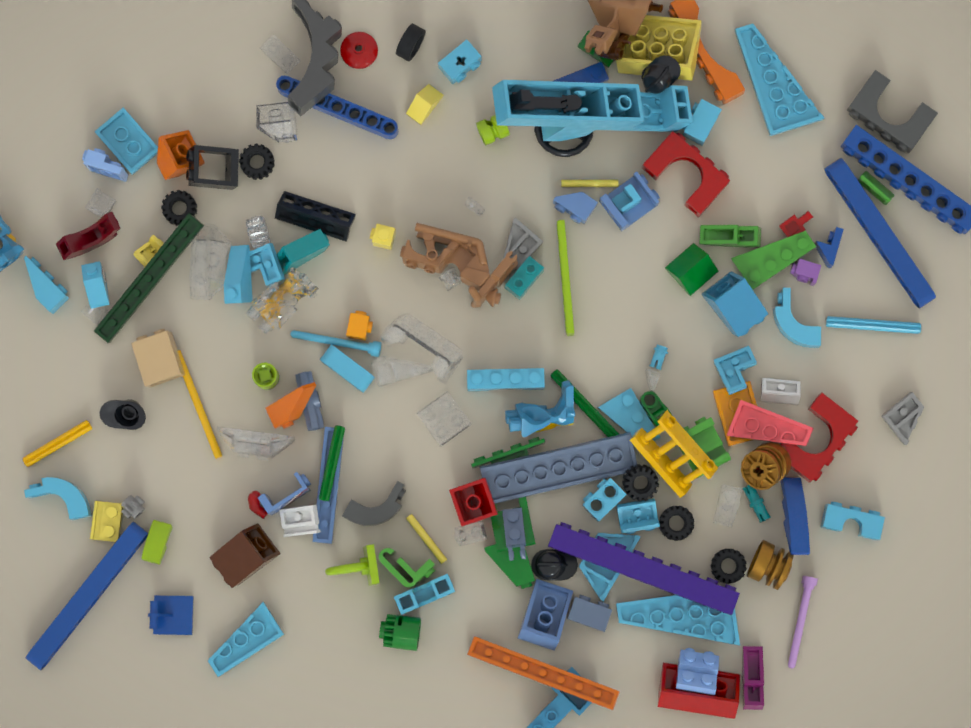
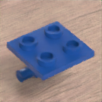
(171, 615)

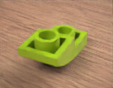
(156, 542)

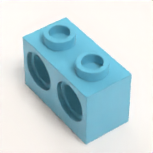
(606, 502)

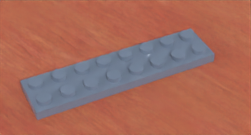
(560, 468)

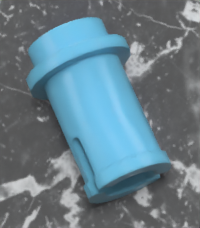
(659, 355)

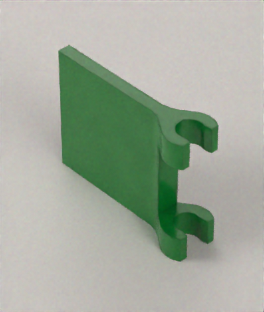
(498, 527)

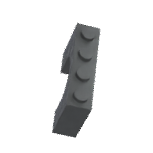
(904, 135)

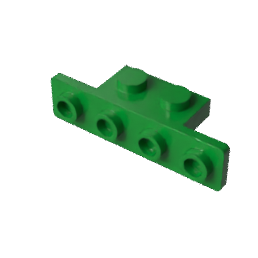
(516, 452)

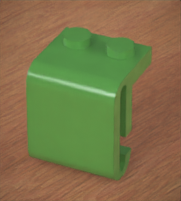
(709, 441)
(424, 571)

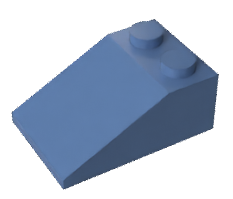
(545, 614)

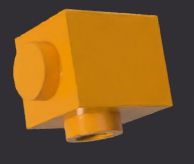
(359, 325)

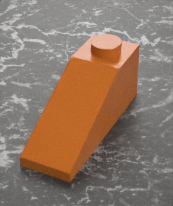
(290, 407)

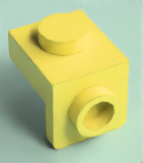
(148, 250)

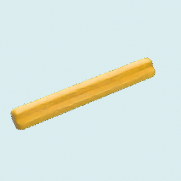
(57, 443)

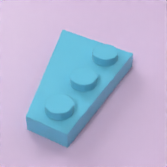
(628, 413)

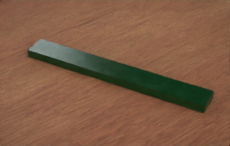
(149, 278)

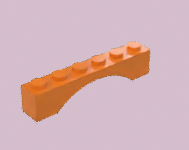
(725, 82)

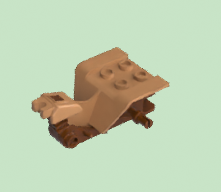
(616, 23)

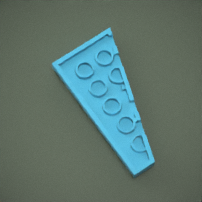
(681, 617)

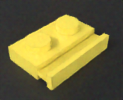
(106, 521)

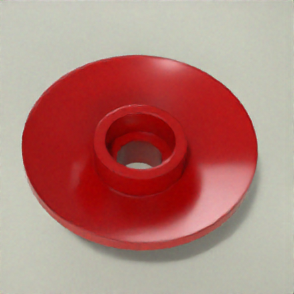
(362, 58)

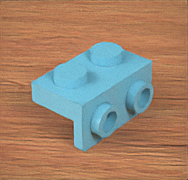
(638, 516)

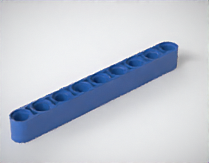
(880, 233)
(87, 596)

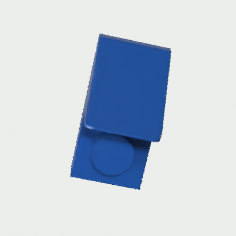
(829, 251)

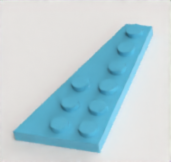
(777, 91)

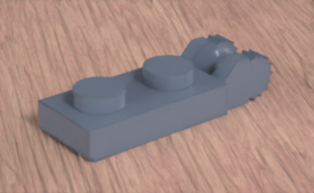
(514, 531)

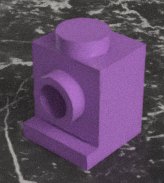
(805, 271)

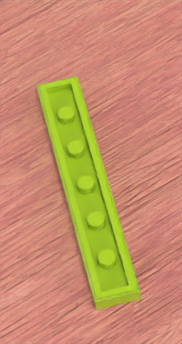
(565, 279)

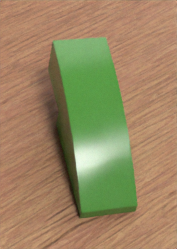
(730, 236)

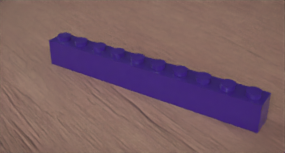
(643, 569)

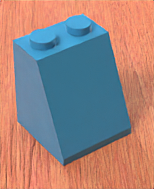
(735, 303)

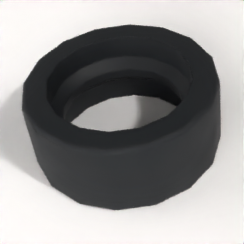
(410, 42)

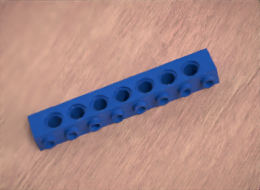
(906, 169)

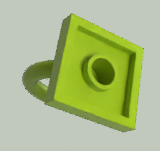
(366, 565)

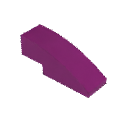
(753, 678)

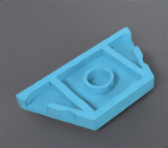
(602, 578)

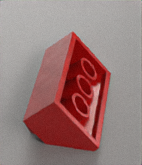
(722, 704)

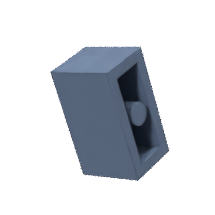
(589, 613)

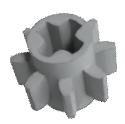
(132, 506)

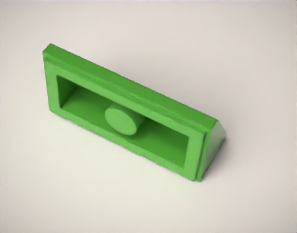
(875, 188)

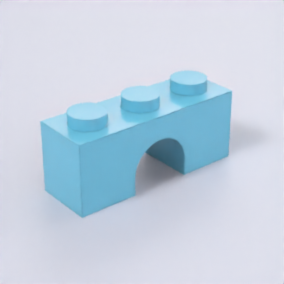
(869, 523)
(424, 594)

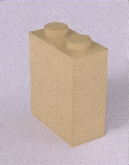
(157, 358)

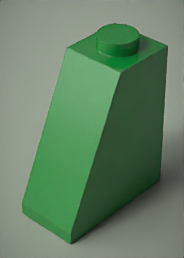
(517, 570)

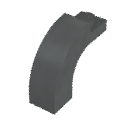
(376, 515)

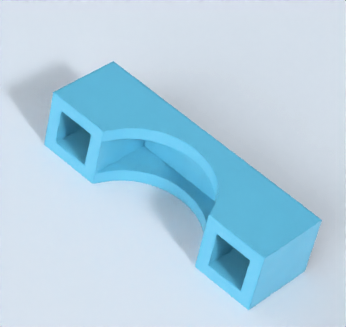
(505, 379)

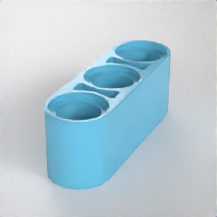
(347, 368)

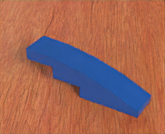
(795, 516)

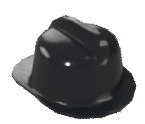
(660, 74)
(123, 414)
(553, 565)

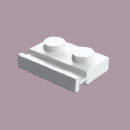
(300, 520)

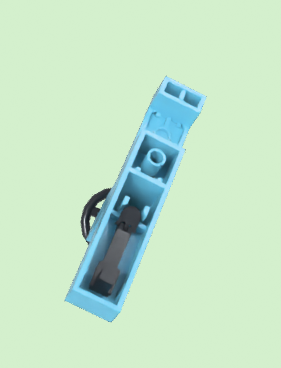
(578, 108)

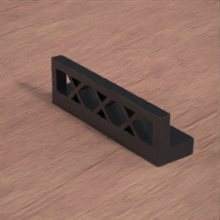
(313, 218)

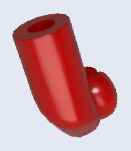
(254, 504)

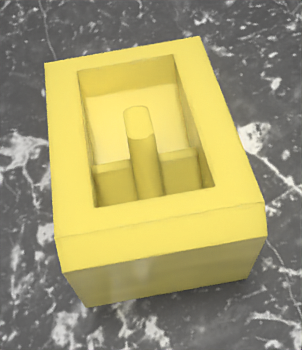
(424, 103)

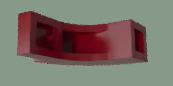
(89, 238)

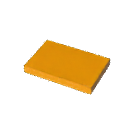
(727, 408)

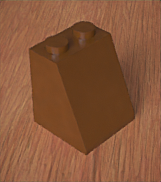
(244, 555)

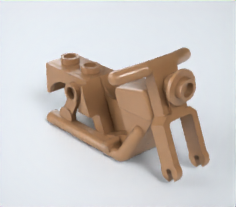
(467, 255)

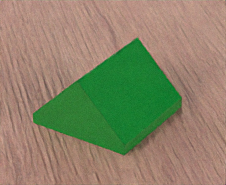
(692, 269)

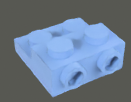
(100, 163)
(697, 671)

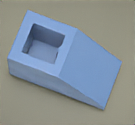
(577, 205)

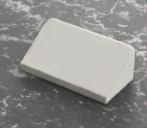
(780, 391)

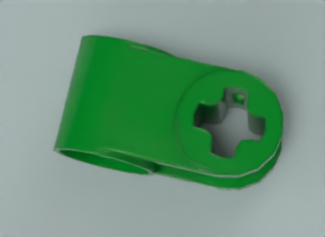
(654, 410)

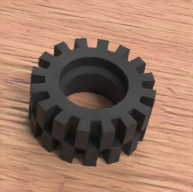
(249, 153)
(173, 198)
(646, 492)
(684, 514)
(720, 574)

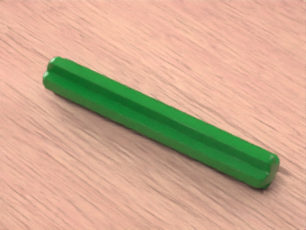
(331, 464)

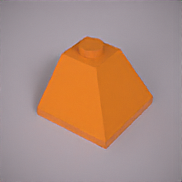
(173, 152)

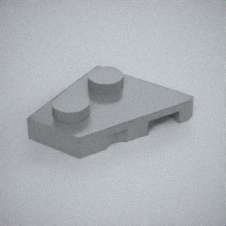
(521, 242)
(903, 416)

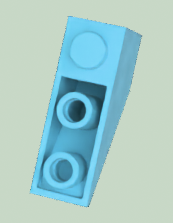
(45, 290)

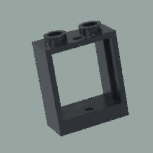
(231, 169)

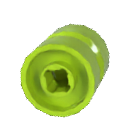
(490, 130)
(265, 376)

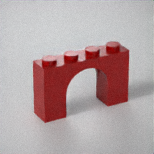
(676, 149)
(839, 424)

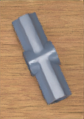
(312, 410)

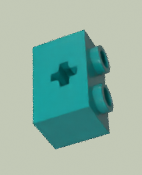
(524, 277)

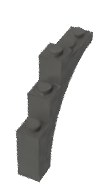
(316, 81)

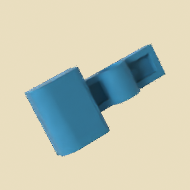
(559, 708)

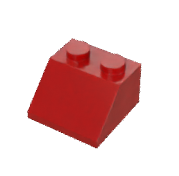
(473, 502)

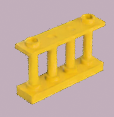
(661, 462)

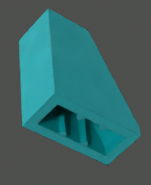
(302, 250)

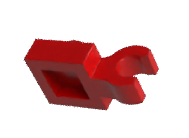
(795, 225)

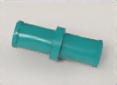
(756, 503)

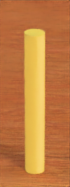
(589, 183)
(426, 538)

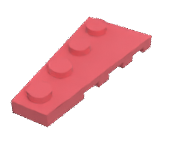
(764, 425)

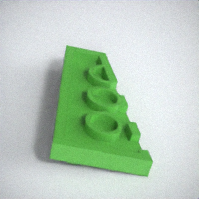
(770, 259)

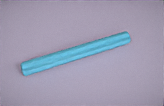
(876, 325)

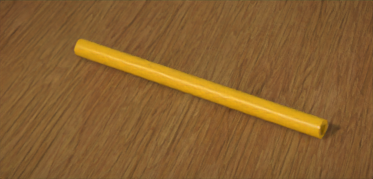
(199, 408)

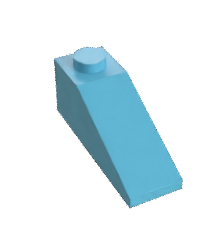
(238, 276)

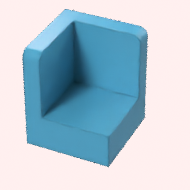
(626, 199)

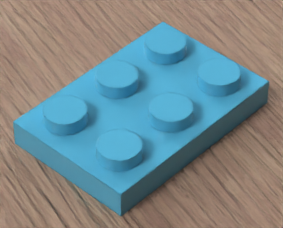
(127, 141)

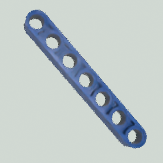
(344, 113)

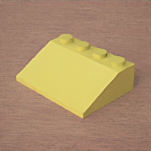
(662, 37)

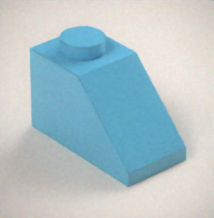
(95, 284)

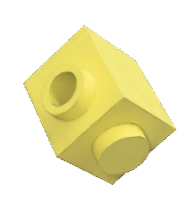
(383, 236)

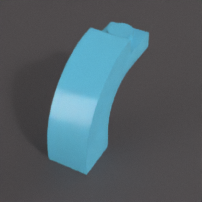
(791, 329)
(75, 499)

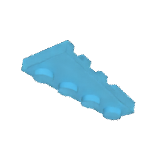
(252, 636)

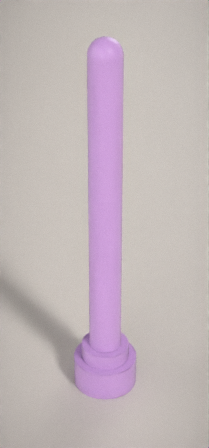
(808, 584)

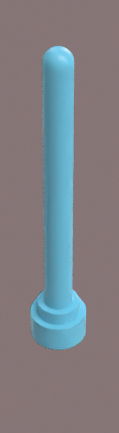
(373, 348)

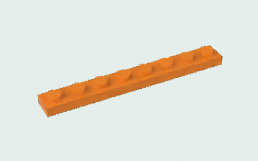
(543, 673)

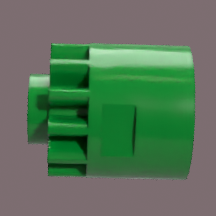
(400, 632)

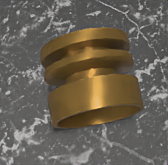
(766, 465)
(771, 565)

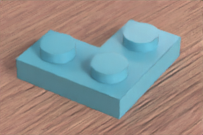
(268, 262)
(730, 367)

